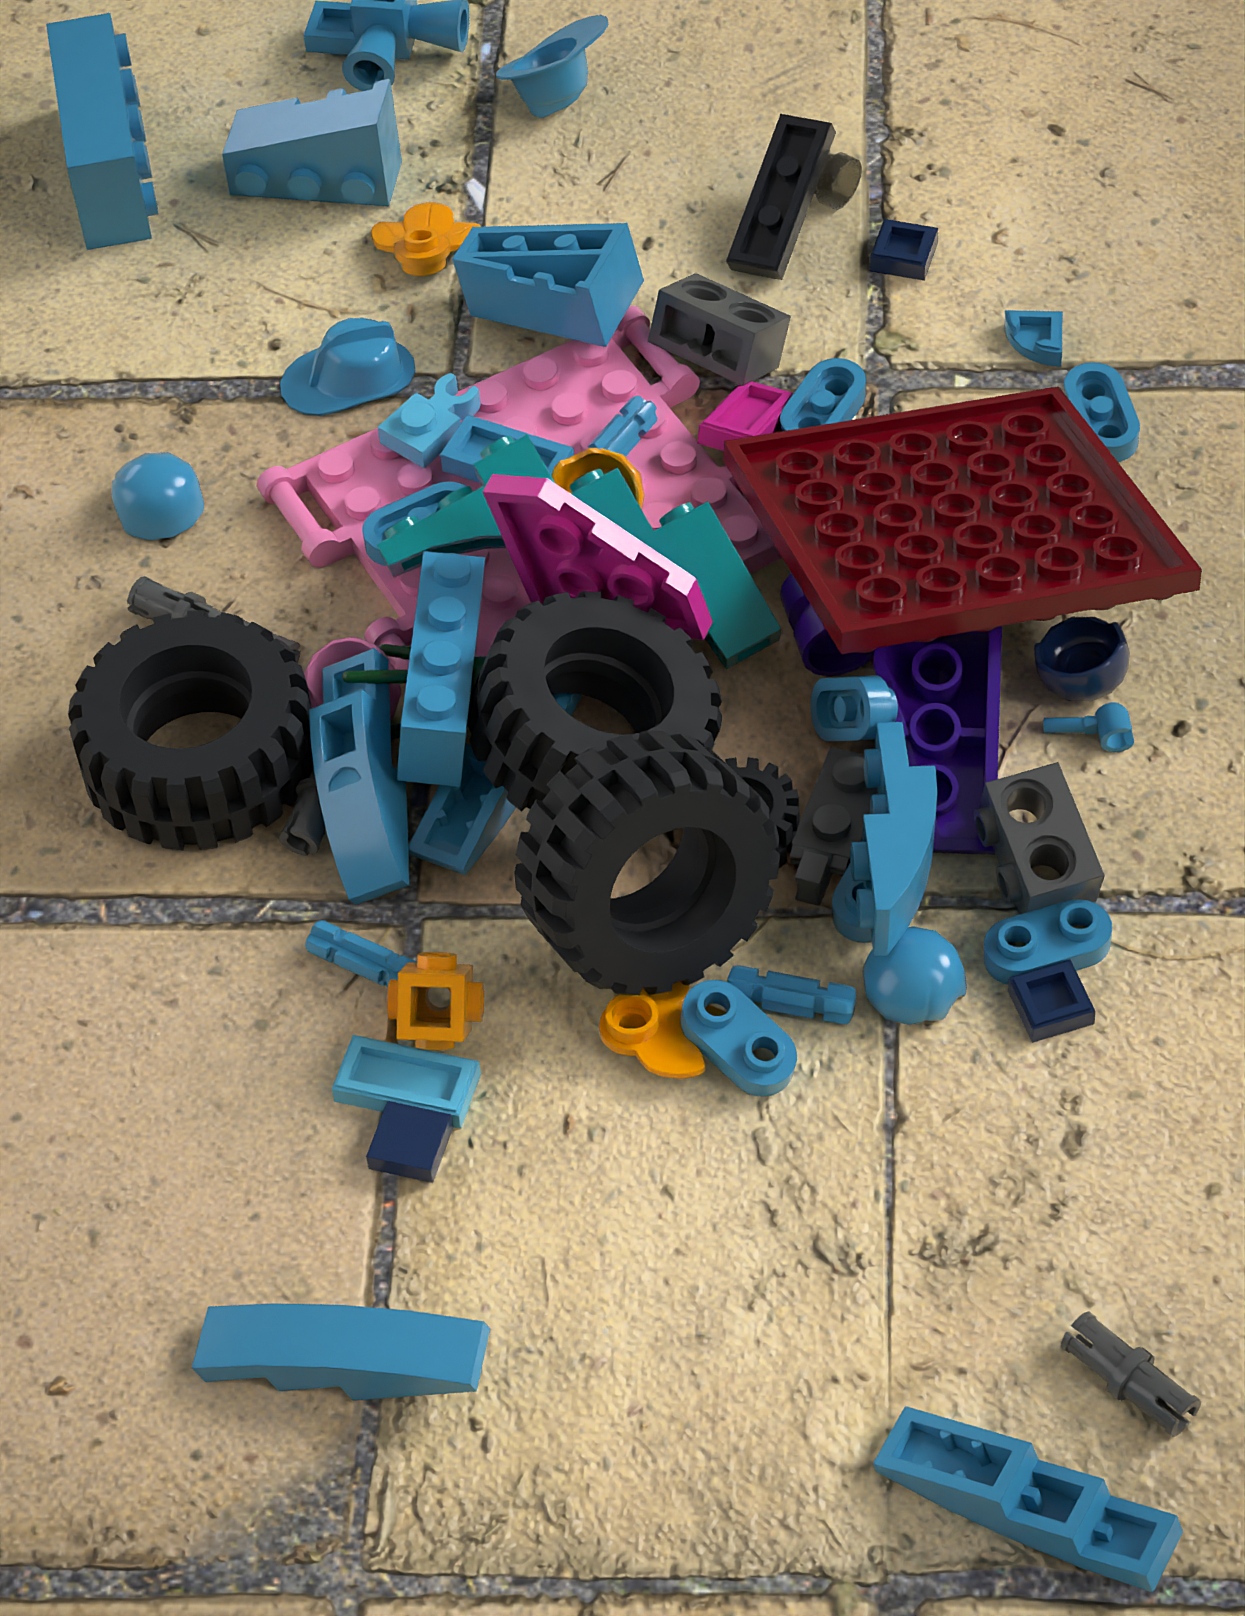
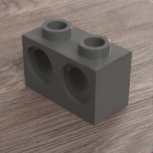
(719, 328)
(1053, 840)

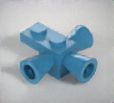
(381, 31)

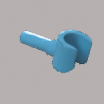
(1110, 723)

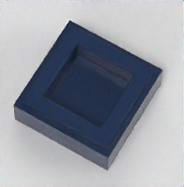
(904, 249)
(1051, 1001)
(410, 1141)

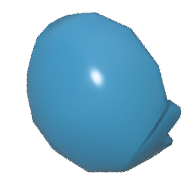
(157, 496)
(916, 978)

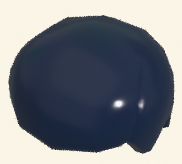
(1082, 658)

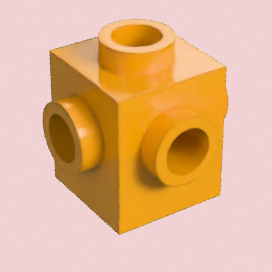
(422, 1021)

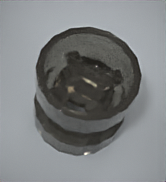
(838, 180)

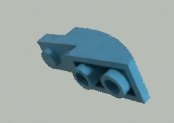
(357, 783)
(895, 839)

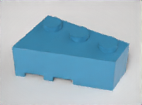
(317, 149)
(551, 277)

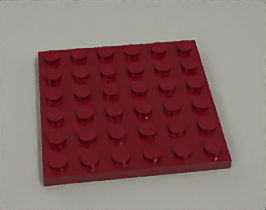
(957, 519)

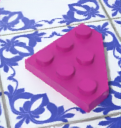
(574, 549)

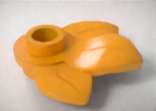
(422, 238)
(658, 1032)

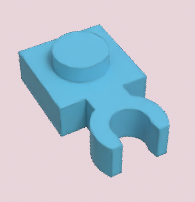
(424, 425)

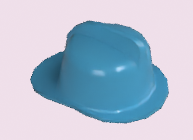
(556, 68)
(350, 367)

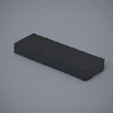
(781, 196)

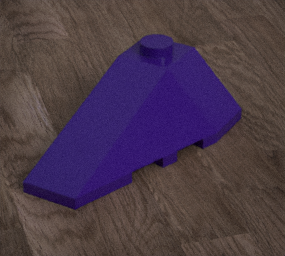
(950, 721)

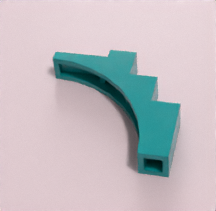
(687, 538)

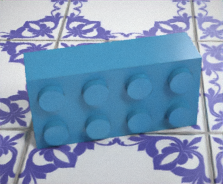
(102, 131)

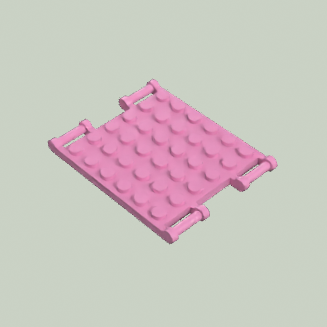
(555, 396)

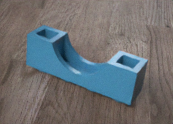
(440, 669)

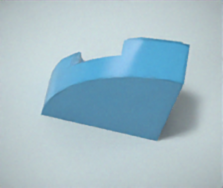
(1036, 335)

